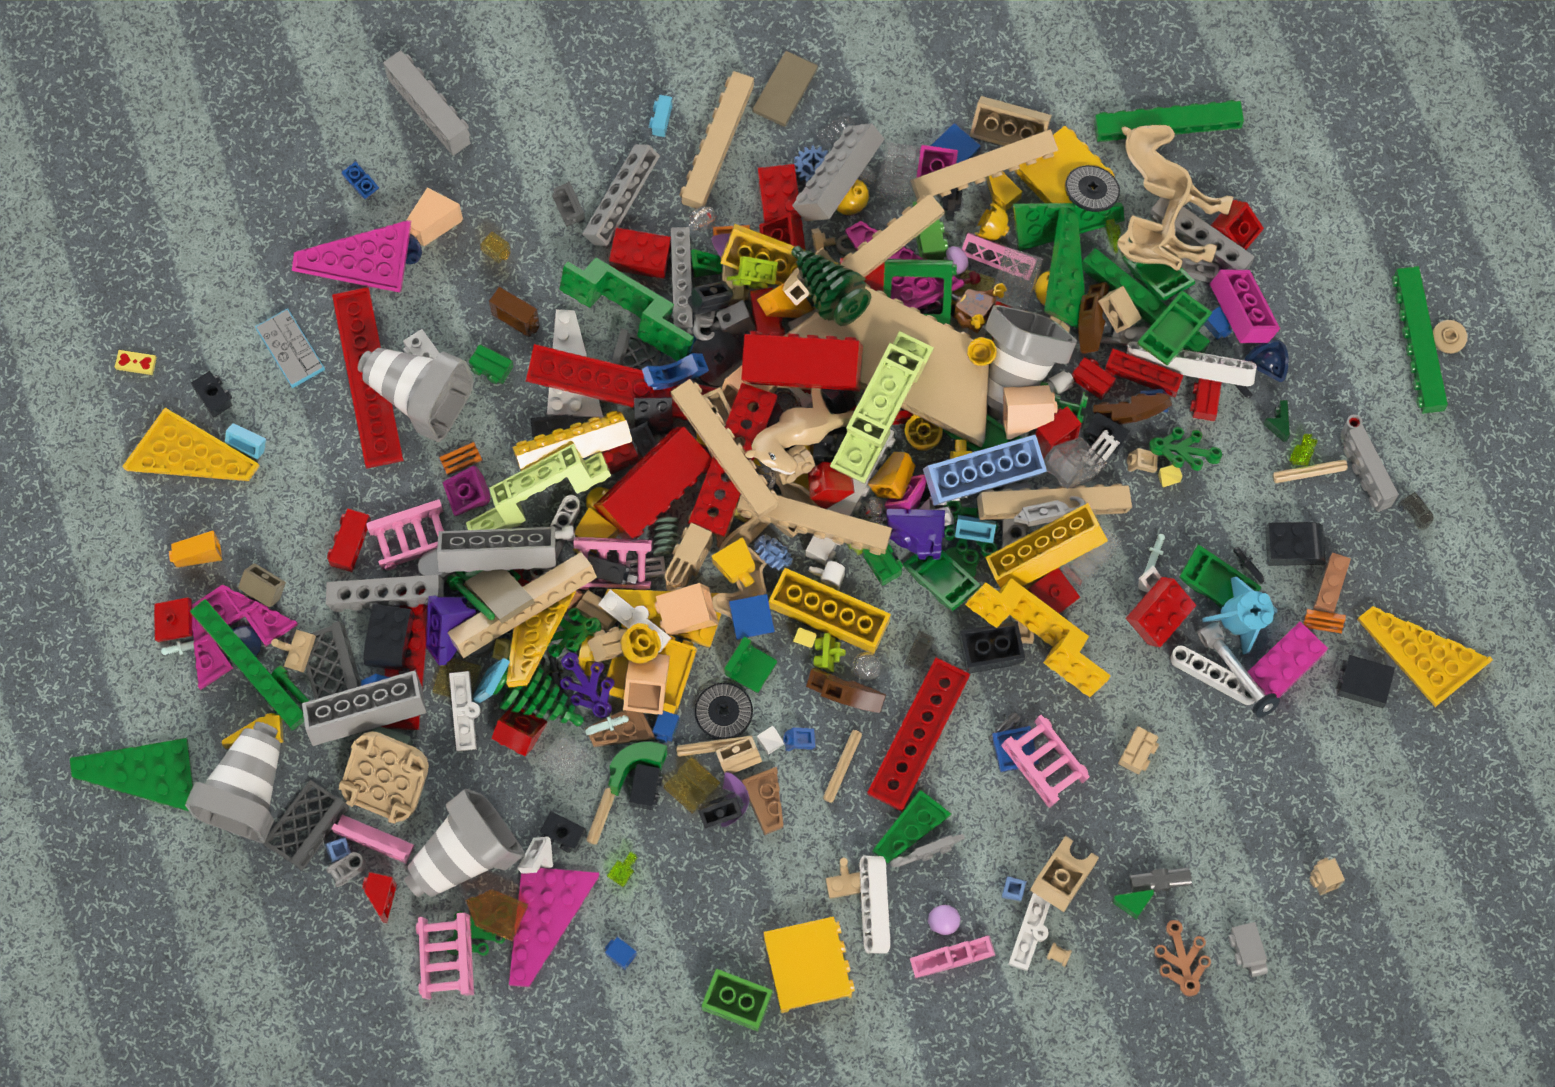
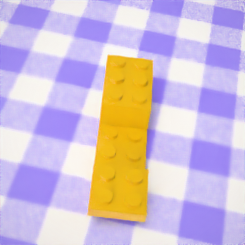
(1047, 624)

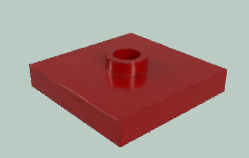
(1055, 591)
(173, 619)

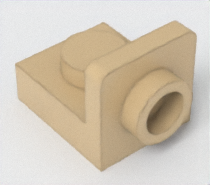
(1142, 460)

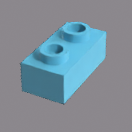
(662, 114)
(245, 441)
(975, 529)

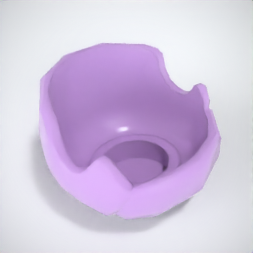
(958, 257)
(944, 919)

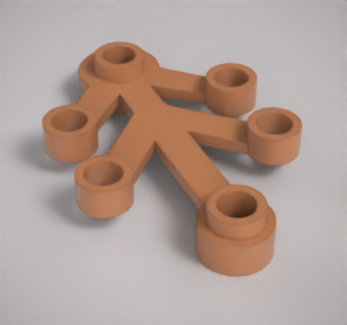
(1183, 961)

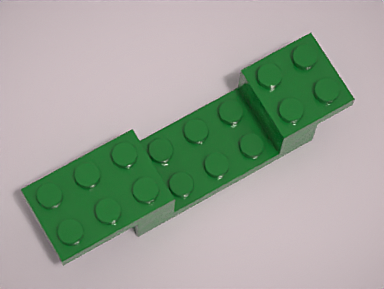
(650, 307)

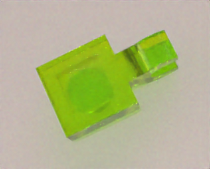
(1113, 231)
(1302, 453)
(621, 871)

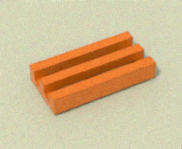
(457, 452)
(1324, 622)

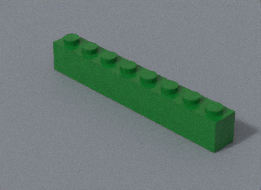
(1181, 119)
(1148, 306)
(1420, 340)
(248, 664)

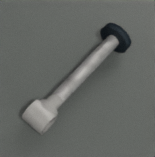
(1213, 637)

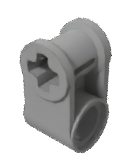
(345, 869)

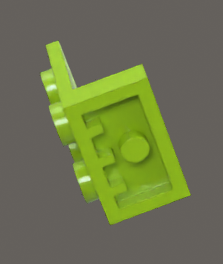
(755, 273)

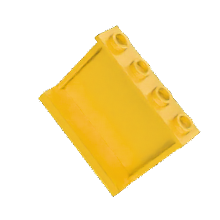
(1049, 175)
(680, 665)
(808, 963)

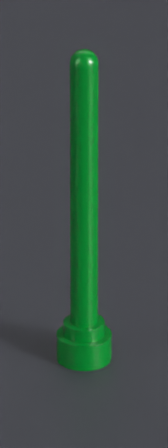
(455, 583)
(281, 676)

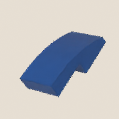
(360, 180)

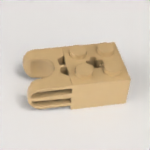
(688, 557)
(1063, 876)

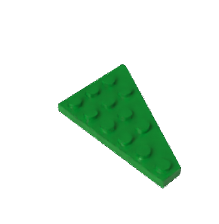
(149, 771)

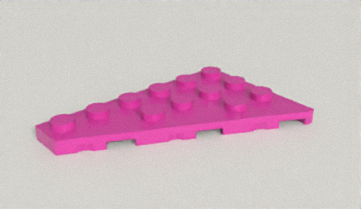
(365, 259)
(912, 291)
(552, 903)

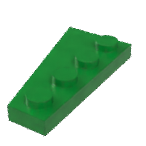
(914, 823)

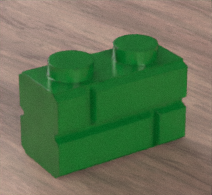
(490, 364)
(884, 565)

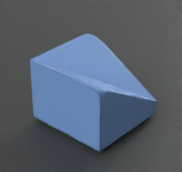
(337, 849)
(1013, 889)

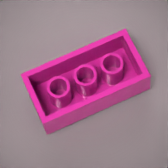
(1244, 306)
(1288, 661)

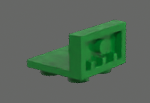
(749, 666)

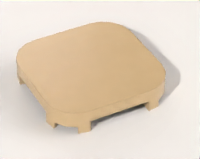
(384, 776)

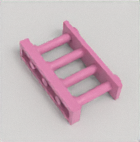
(396, 522)
(622, 546)
(1038, 778)
(463, 964)

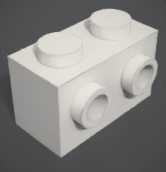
(420, 345)

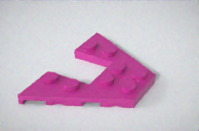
(232, 607)

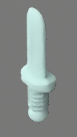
(1155, 551)
(179, 647)
(607, 724)

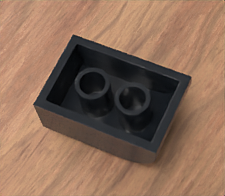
(1295, 543)
(388, 637)
(991, 647)

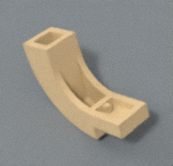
(794, 285)

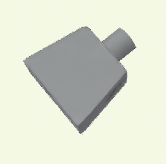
(734, 319)

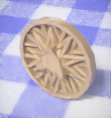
(1450, 336)

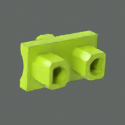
(831, 652)

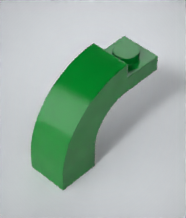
(640, 753)

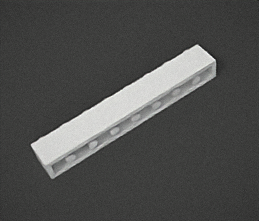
(823, 549)

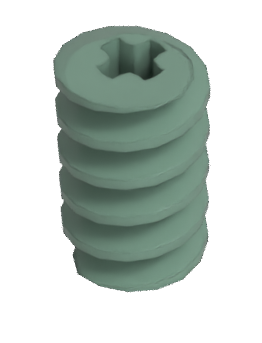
(663, 536)

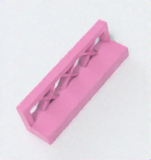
(995, 247)
(373, 839)

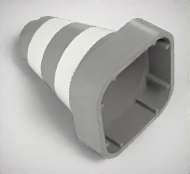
(1025, 351)
(420, 387)
(240, 786)
(463, 846)

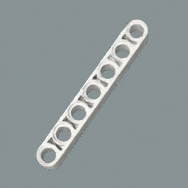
(1202, 365)

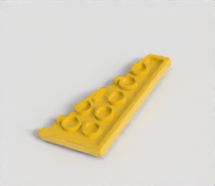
(648, 599)
(531, 641)

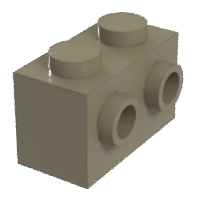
(261, 585)

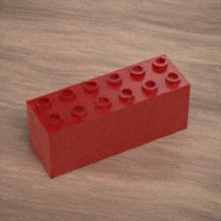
(802, 361)
(654, 483)

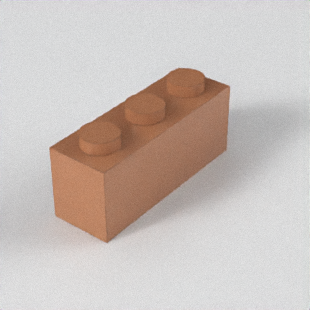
(1331, 583)

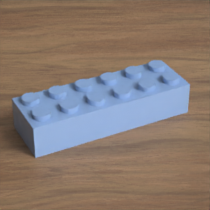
(984, 470)

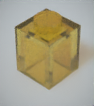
(495, 247)

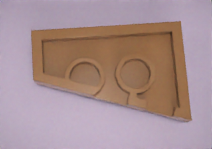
(632, 731)
(765, 799)

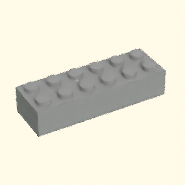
(427, 102)
(838, 172)
(496, 549)
(363, 708)

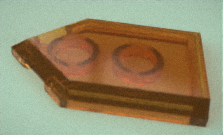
(497, 913)

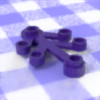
(587, 687)

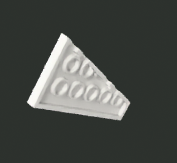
(569, 339)

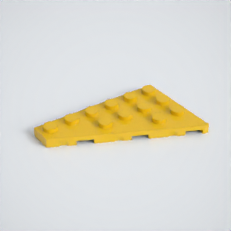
(184, 449)
(1430, 662)

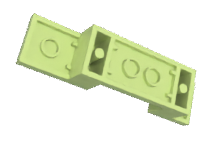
(879, 406)
(534, 479)

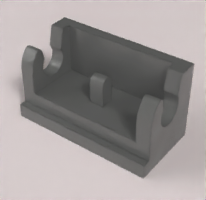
(568, 204)

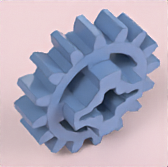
(804, 165)
(773, 552)

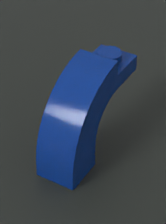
(676, 373)

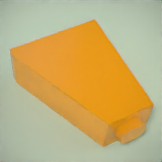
(778, 304)
(893, 476)
(196, 550)

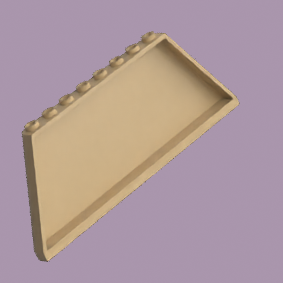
(950, 386)

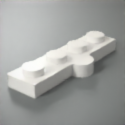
(630, 616)
(463, 711)
(1030, 933)

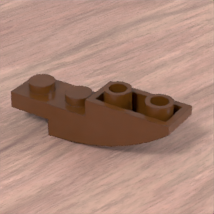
(1090, 318)
(1139, 409)
(846, 692)

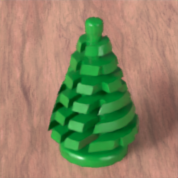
(538, 696)

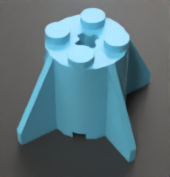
(1245, 613)

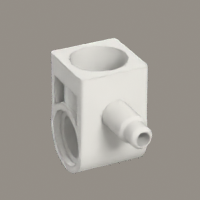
(832, 574)

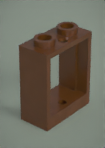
(514, 312)

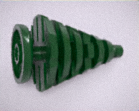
(834, 289)

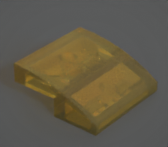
(691, 785)

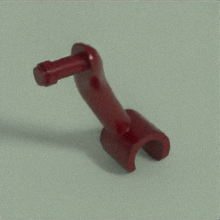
(974, 278)

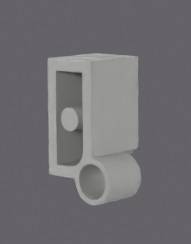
(1248, 949)

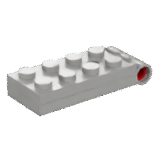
(1368, 464)

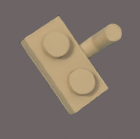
(820, 240)
(297, 651)
(845, 884)

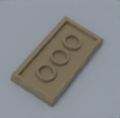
(785, 88)
(500, 593)

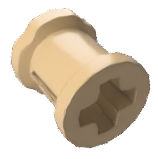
(1059, 954)

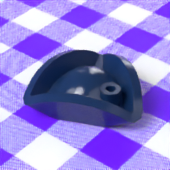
(1270, 359)

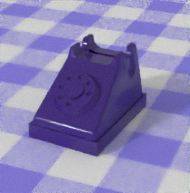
(918, 530)
(443, 616)

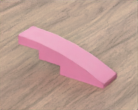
(952, 957)

